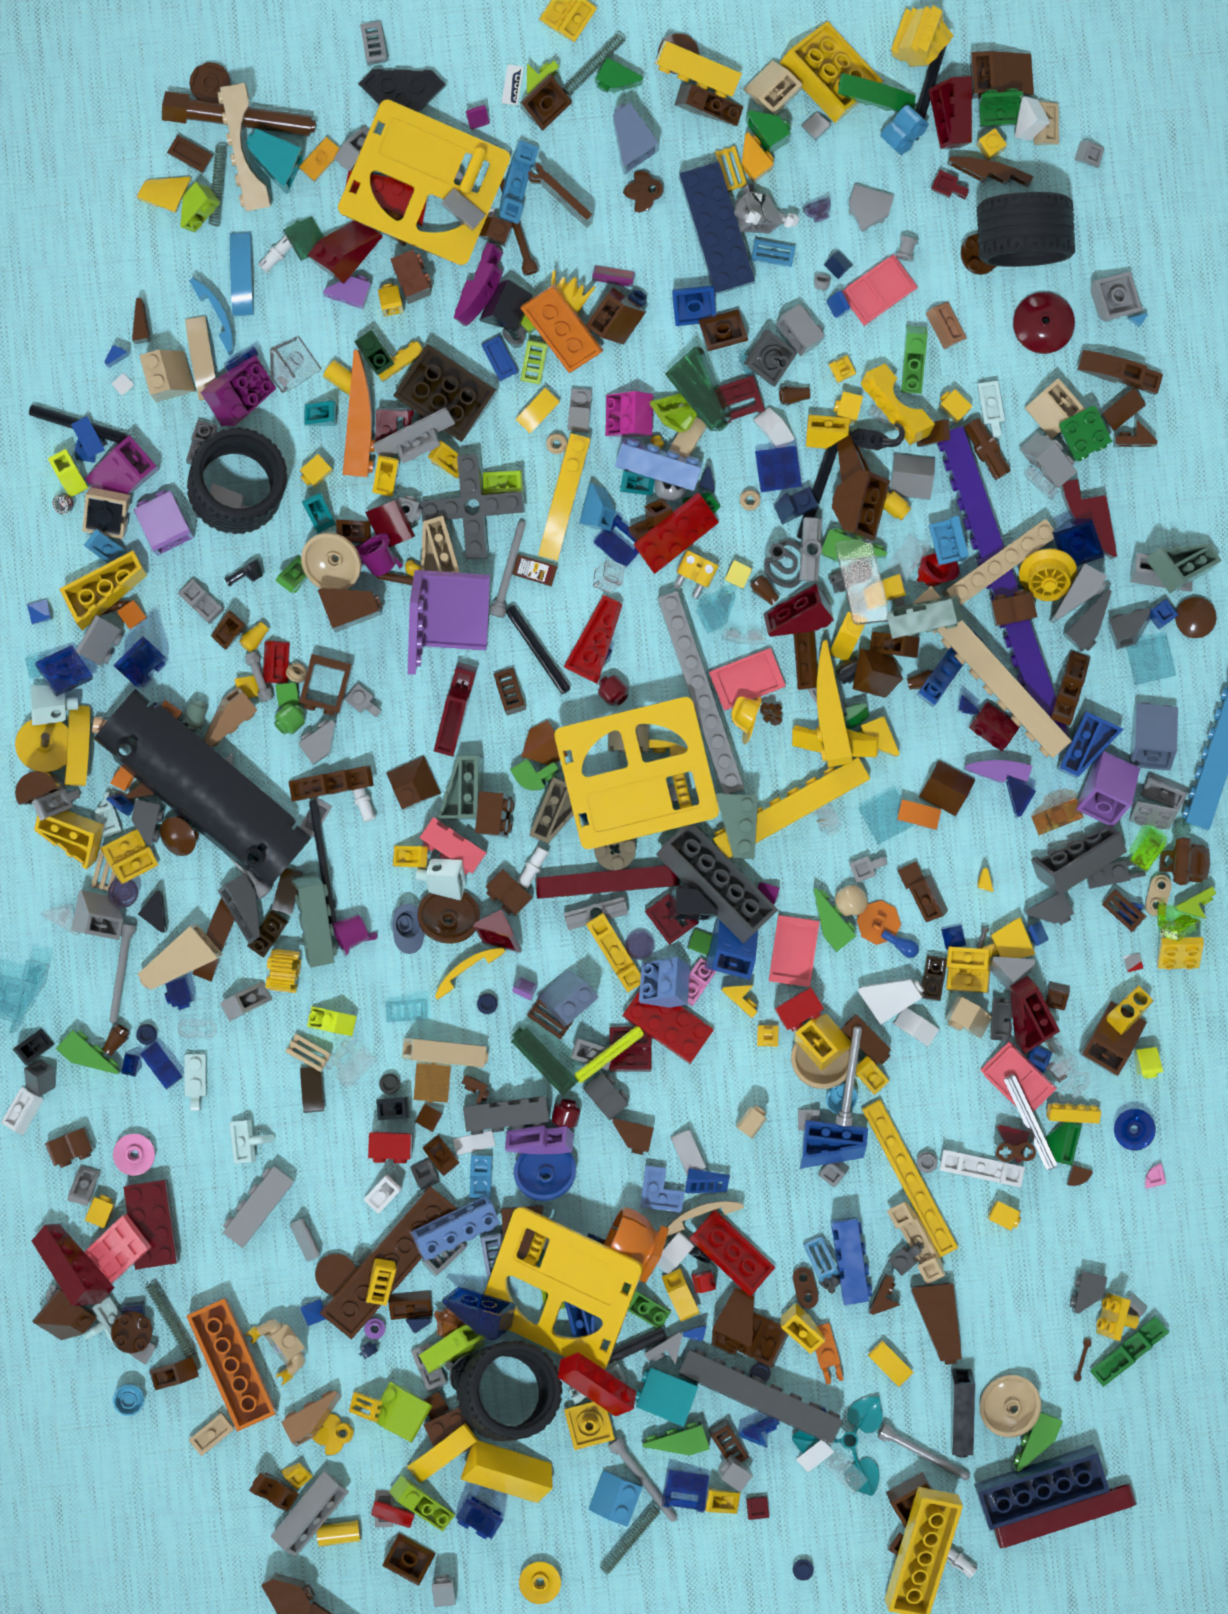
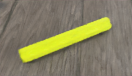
(608, 1054)

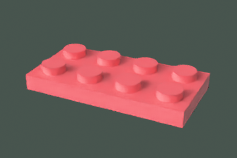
(118, 1248)

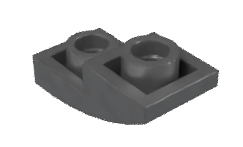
(201, 432)

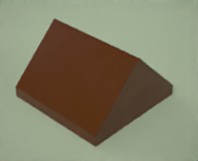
(545, 102)
(722, 330)
(876, 674)
(947, 788)
(408, 1559)

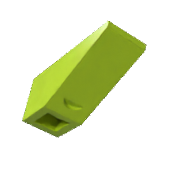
(451, 1348)
(421, 1503)

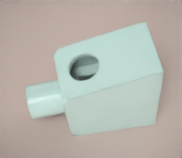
(49, 708)
(444, 877)

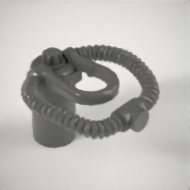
(776, 552)

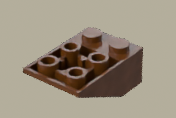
(1001, 72)
(1110, 1048)

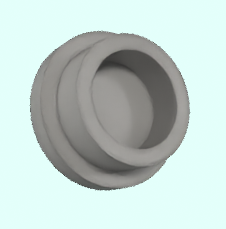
(927, 1162)

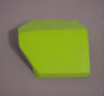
(674, 412)
(502, 482)

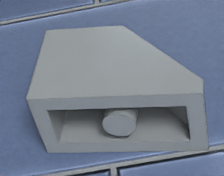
(351, 148)
(245, 1001)

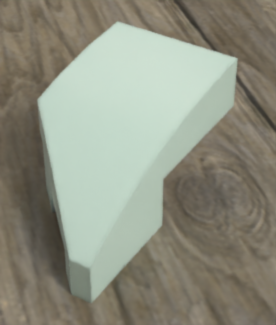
(107, 815)

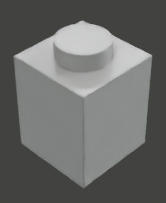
(734, 1473)

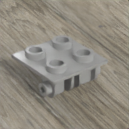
(1153, 815)

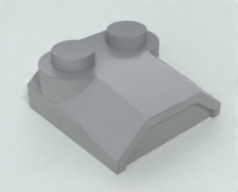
(1115, 297)

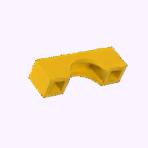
(879, 386)

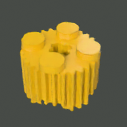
(284, 970)

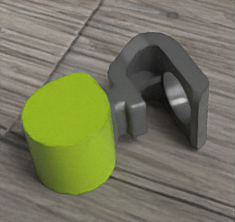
(525, 327)

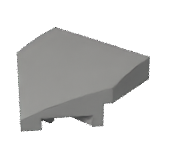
(869, 206)

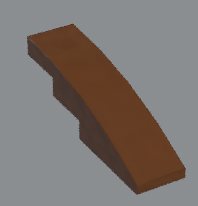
(980, 169)
(1070, 688)
(331, 783)

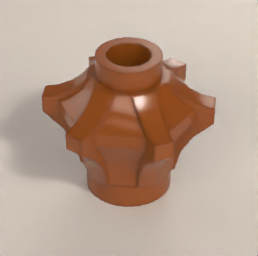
(447, 1322)

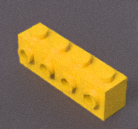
(697, 68)

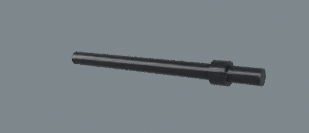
(322, 859)

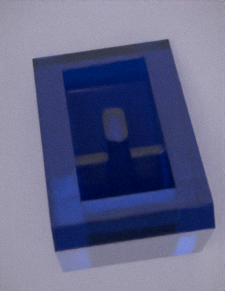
(1019, 795)

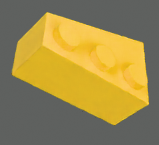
(73, 834)

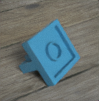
(949, 541)

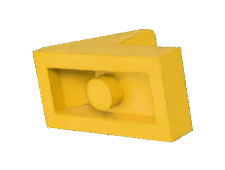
(445, 459)
(385, 475)
(410, 856)
(736, 994)
(871, 1075)

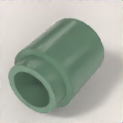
(194, 714)

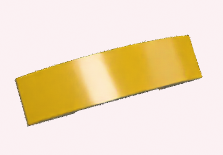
(77, 746)
(614, 952)
(446, 985)
(442, 1453)

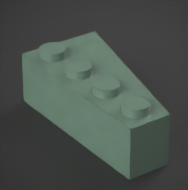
(314, 919)

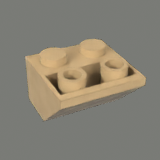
(773, 88)
(1052, 407)

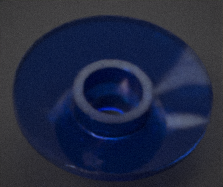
(1145, 1129)

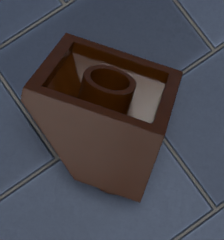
(413, 783)
(63, 1319)

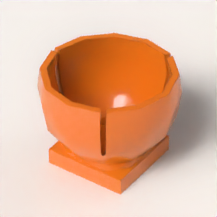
(637, 1239)

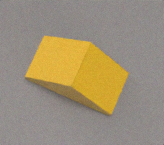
(722, 1501)

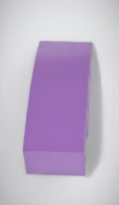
(1000, 769)
(540, 1140)

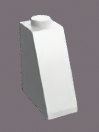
(891, 997)

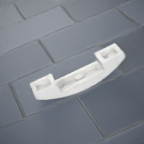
(982, 1168)

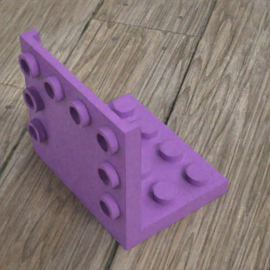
(447, 613)

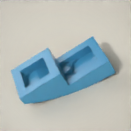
(480, 1176)

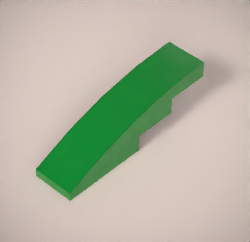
(874, 93)
(1129, 1350)

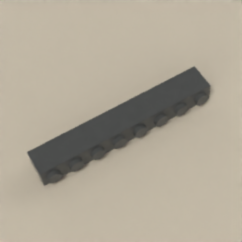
(761, 1397)

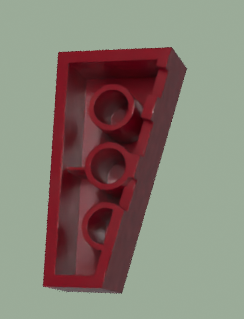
(71, 1267)

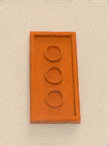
(561, 328)

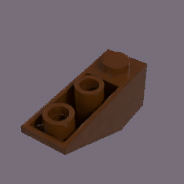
(708, 104)

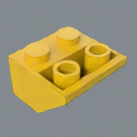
(822, 1041)

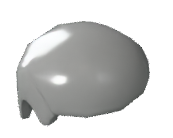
(668, 491)

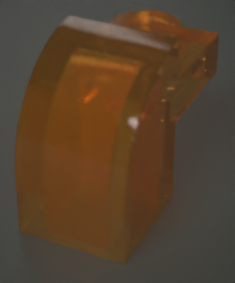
(1056, 817)

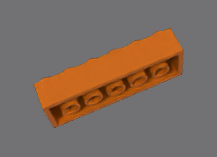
(231, 1364)

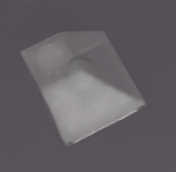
(291, 364)

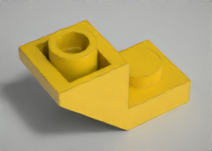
(680, 1295)

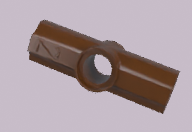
(987, 449)

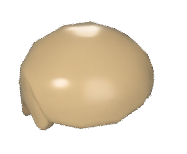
(851, 900)

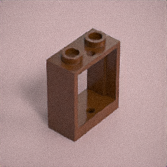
(331, 664)

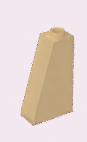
(183, 955)
(444, 1052)

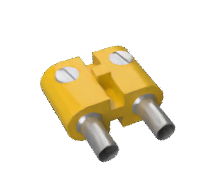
(697, 569)

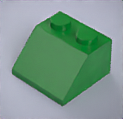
(769, 130)

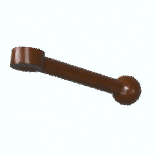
(1087, 1343)

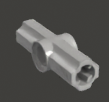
(810, 563)
(611, 909)

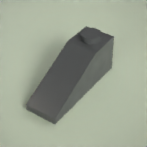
(1087, 627)
(242, 904)

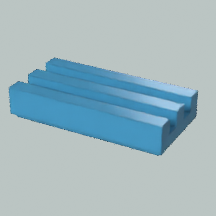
(773, 253)
(827, 1273)

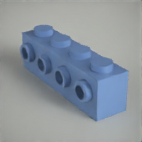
(659, 464)
(455, 1228)

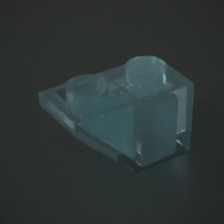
(716, 614)

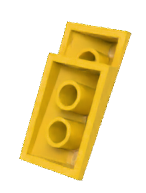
(508, 1471)

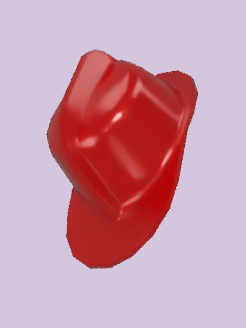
(934, 575)

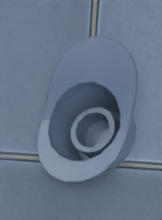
(406, 929)

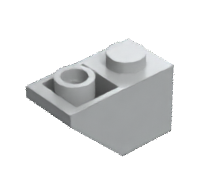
(320, 743)
(443, 1590)

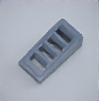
(490, 1235)

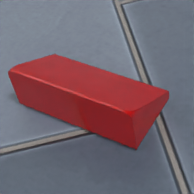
(275, 662)
(392, 1514)

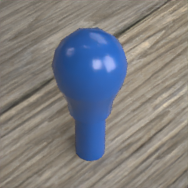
(907, 947)

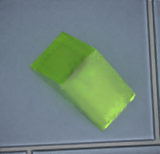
(1148, 849)

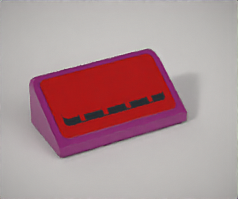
(613, 276)

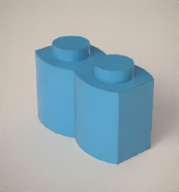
(904, 130)

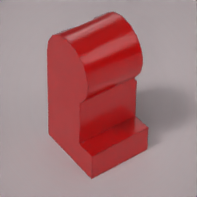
(703, 1281)

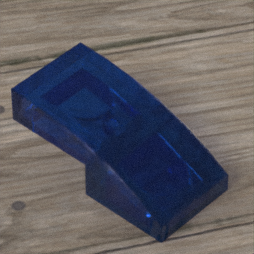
(161, 1065)

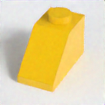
(390, 300)
(826, 430)
(879, 729)
(802, 1328)

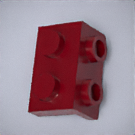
(994, 726)

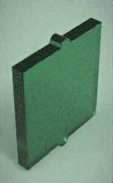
(303, 236)

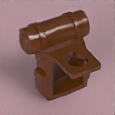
(1189, 862)

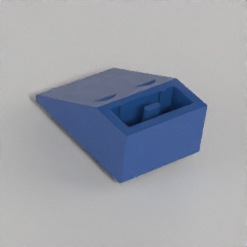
(729, 954)

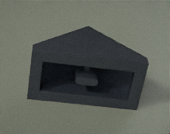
(154, 912)
(33, 1047)
(393, 1108)

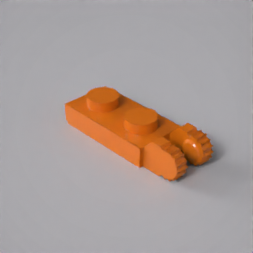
(827, 1354)

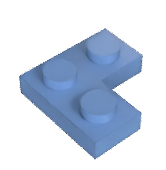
(654, 1194)

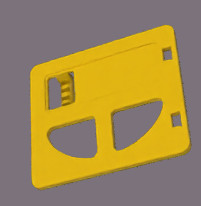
(427, 158)
(636, 797)
(571, 1271)

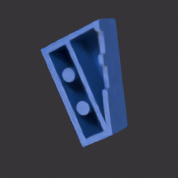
(1087, 744)
(581, 1321)

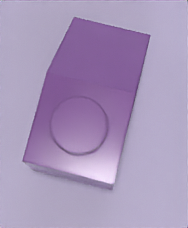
(352, 292)

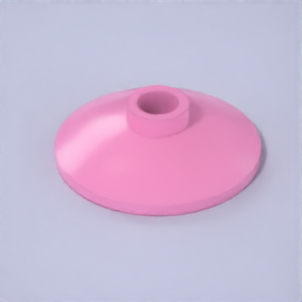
(124, 1160)

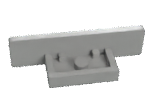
(415, 438)

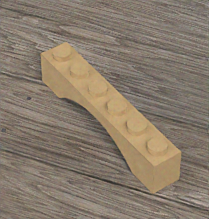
(254, 190)
(1001, 562)

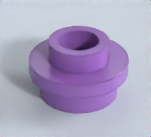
(377, 1322)

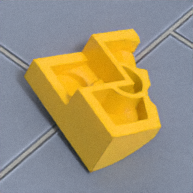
(164, 192)

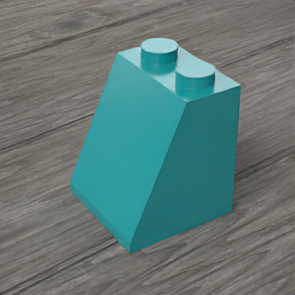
(275, 157)
(666, 1395)

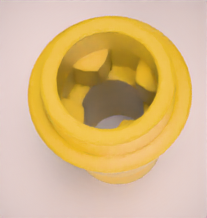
(253, 637)

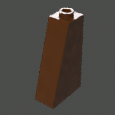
(939, 1315)

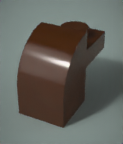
(655, 513)
(274, 1491)

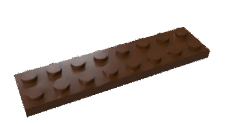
(348, 1305)

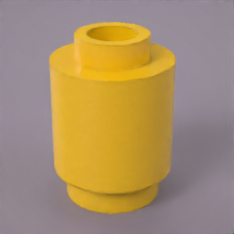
(896, 505)

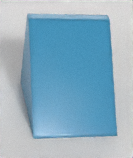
(1138, 320)

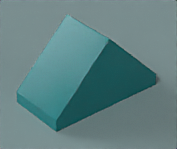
(320, 414)
(636, 483)
(318, 512)

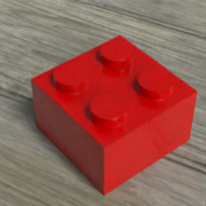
(799, 1009)
(390, 1146)

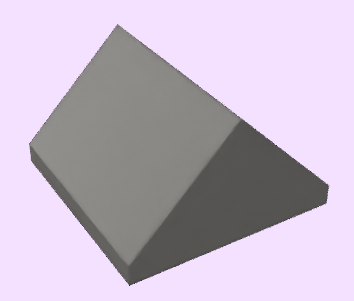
(912, 476)
(1010, 969)

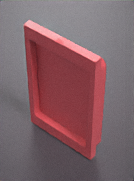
(879, 290)
(747, 678)
(793, 951)
(1031, 1079)

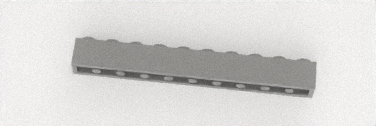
(700, 693)

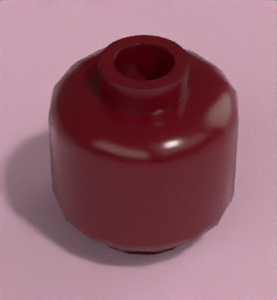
(613, 690)
(566, 1113)

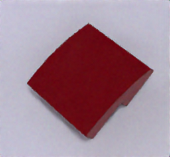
(391, 520)
(634, 1058)

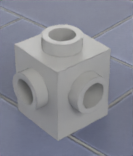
(415, 511)

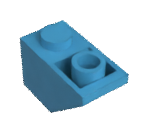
(597, 509)

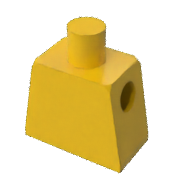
(1011, 941)

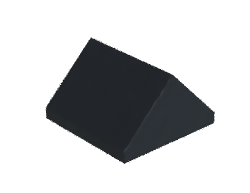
(504, 306)

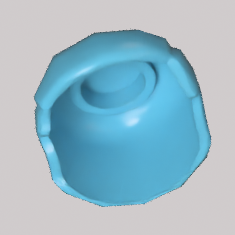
(835, 1096)
(128, 1399)

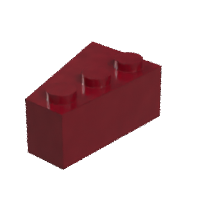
(953, 111)
(1030, 1015)

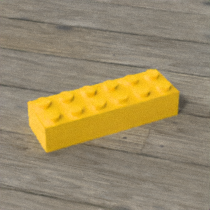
(923, 1552)

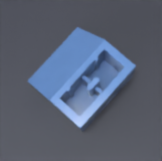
(664, 982)

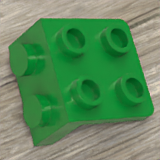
(999, 108)
(1084, 433)

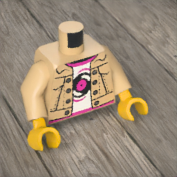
(285, 1345)

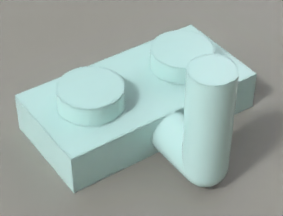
(244, 1141)
(106, 1315)

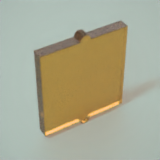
(432, 1082)

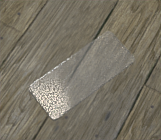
(862, 581)

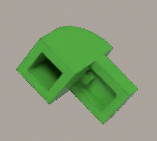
(529, 779)

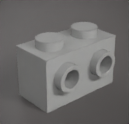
(800, 329)

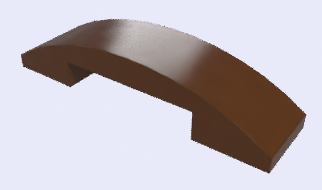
(218, 933)

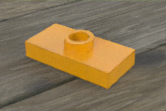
(319, 159)

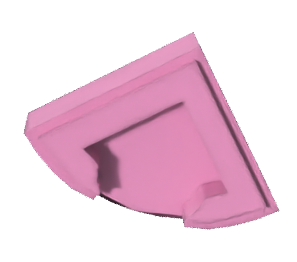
(1155, 1176)

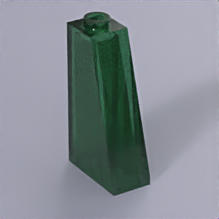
(700, 389)
(543, 1060)

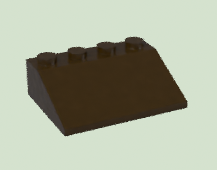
(442, 383)

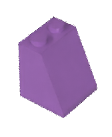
(163, 522)
(1108, 789)

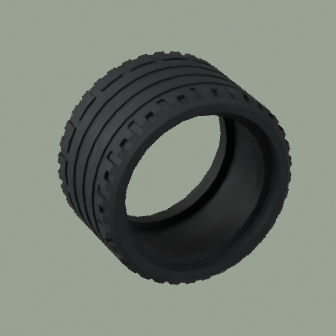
(1026, 229)
(244, 443)
(548, 1384)

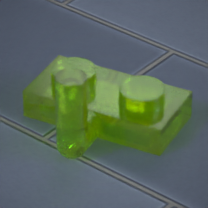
(1177, 928)

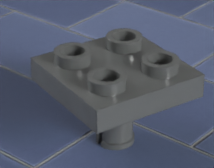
(770, 358)

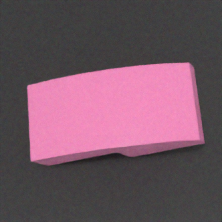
(698, 981)

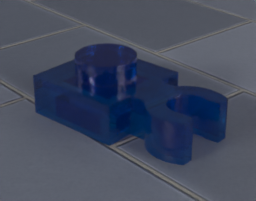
(241, 358)

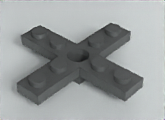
(456, 508)

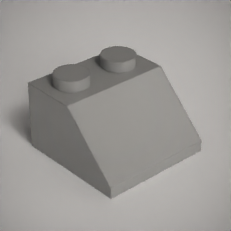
(100, 641)

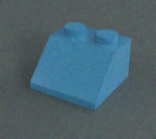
(615, 1498)

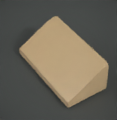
(1050, 133)

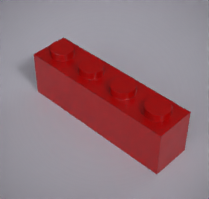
(597, 1384)

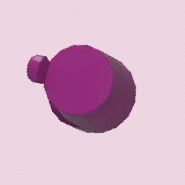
(377, 555)
(351, 932)

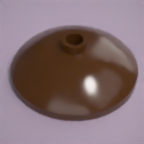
(437, 909)

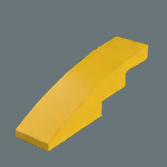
(860, 744)

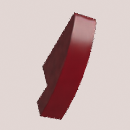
(1092, 508)
(455, 709)

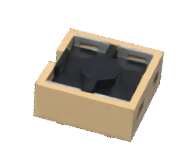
(106, 512)

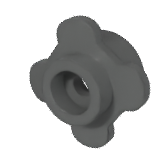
(830, 1283)

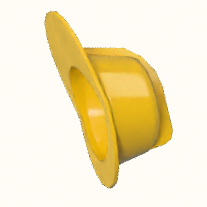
(744, 715)

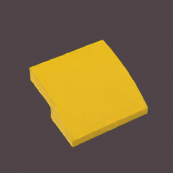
(567, 16)
(129, 856)
(968, 969)

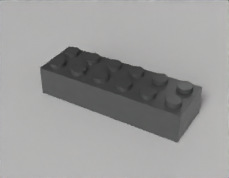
(709, 871)

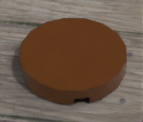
(207, 80)
(333, 1272)

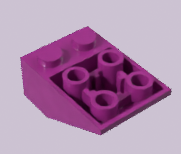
(238, 391)
(123, 469)

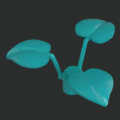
(868, 1417)

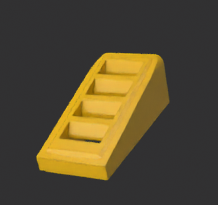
(384, 1269)

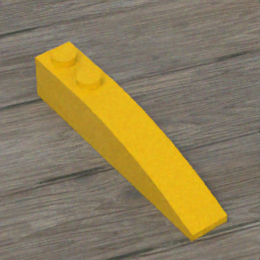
(564, 496)
(830, 714)

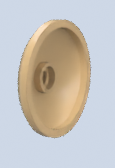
(322, 566)
(812, 1076)
(1002, 1397)

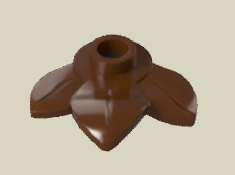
(641, 192)

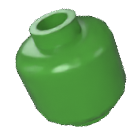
(289, 719)

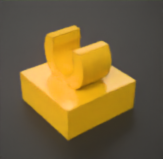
(842, 369)
(767, 1035)

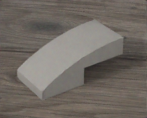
(201, 601)
(431, 1380)

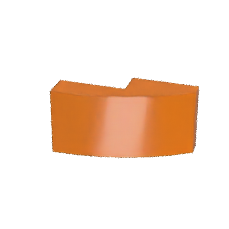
(919, 814)

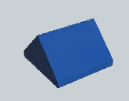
(693, 304)

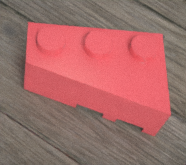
(452, 845)

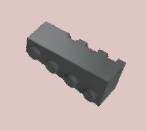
(1079, 860)
(506, 1114)

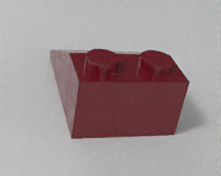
(344, 249)
(800, 614)

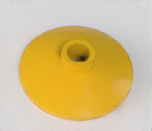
(539, 1593)

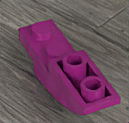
(479, 291)

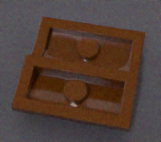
(766, 1340)

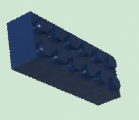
(716, 228)
(1041, 1487)

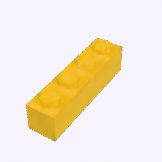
(402, 359)
(1073, 1113)

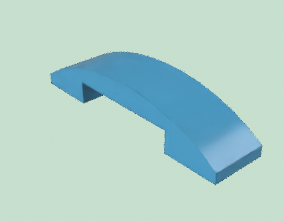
(516, 181)
(241, 274)
(227, 335)

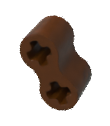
(1015, 1151)

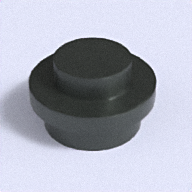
(389, 1084)

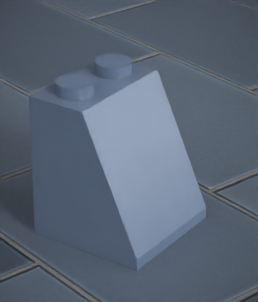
(633, 138)
(1154, 736)
(567, 997)

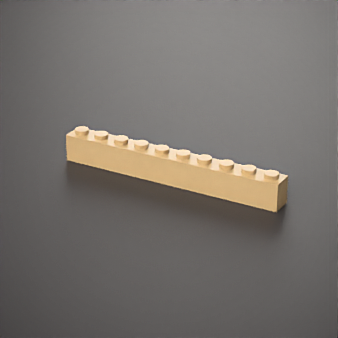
(1001, 684)

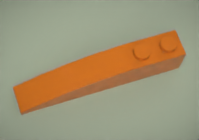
(359, 423)

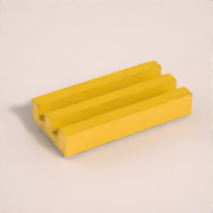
(726, 152)
(373, 1409)

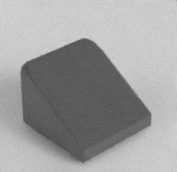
(424, 1174)

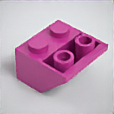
(629, 414)

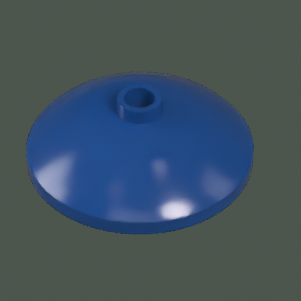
(532, 1168)

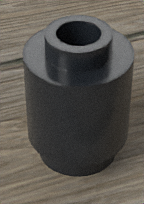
(847, 670)

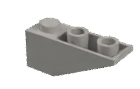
(1144, 574)

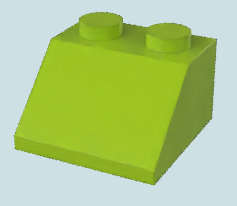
(402, 1411)

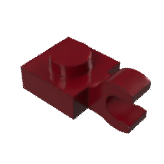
(947, 184)

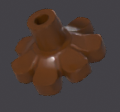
(771, 713)

